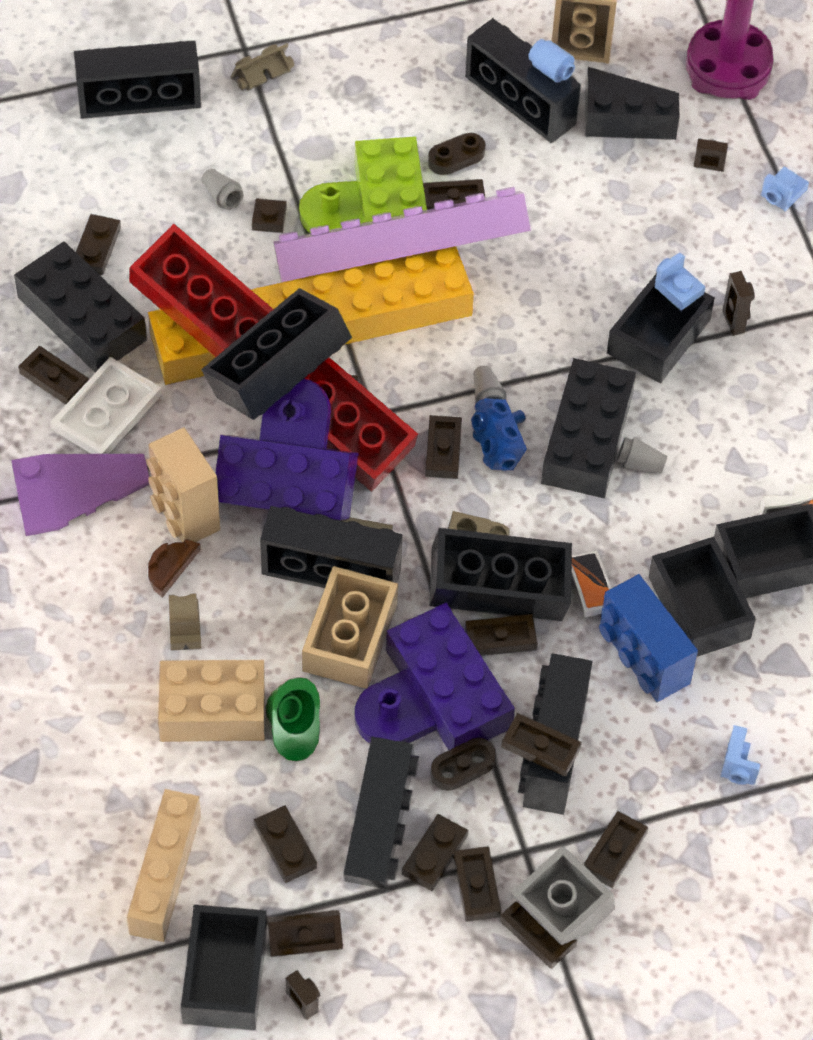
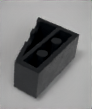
(628, 108)

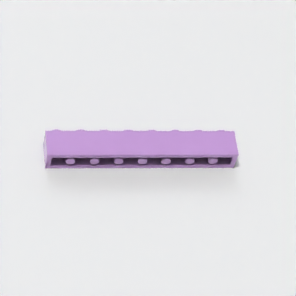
(401, 235)

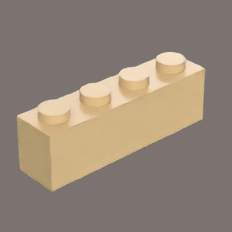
(164, 865)

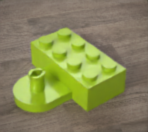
(386, 182)

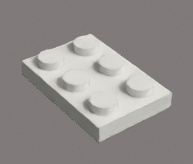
(106, 408)

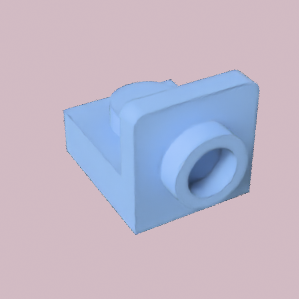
(783, 188)
(678, 283)
(735, 764)

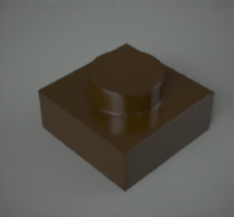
(710, 155)
(269, 215)
(303, 994)

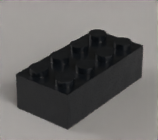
(501, 68)
(137, 79)
(80, 306)
(276, 353)
(588, 428)
(308, 546)
(501, 574)
(560, 707)

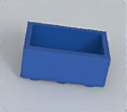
(647, 638)

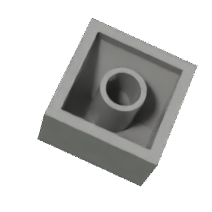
(565, 897)

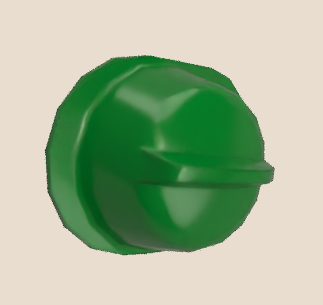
(294, 718)

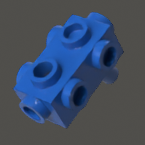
(498, 433)

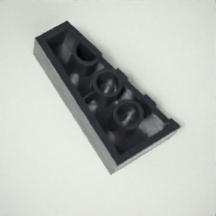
(380, 813)

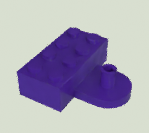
(289, 460)
(438, 686)

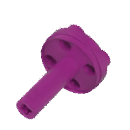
(730, 55)

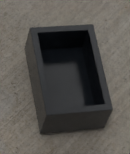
(657, 333)
(769, 550)
(702, 595)
(224, 967)

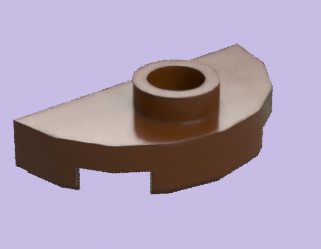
(169, 563)

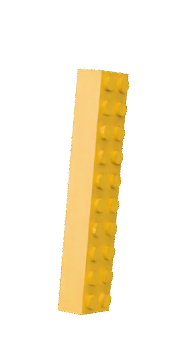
(370, 298)

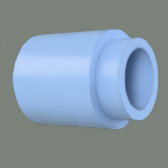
(552, 60)

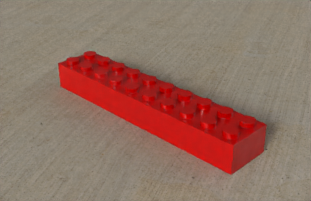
(221, 308)

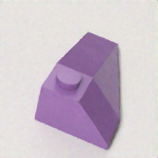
(68, 485)

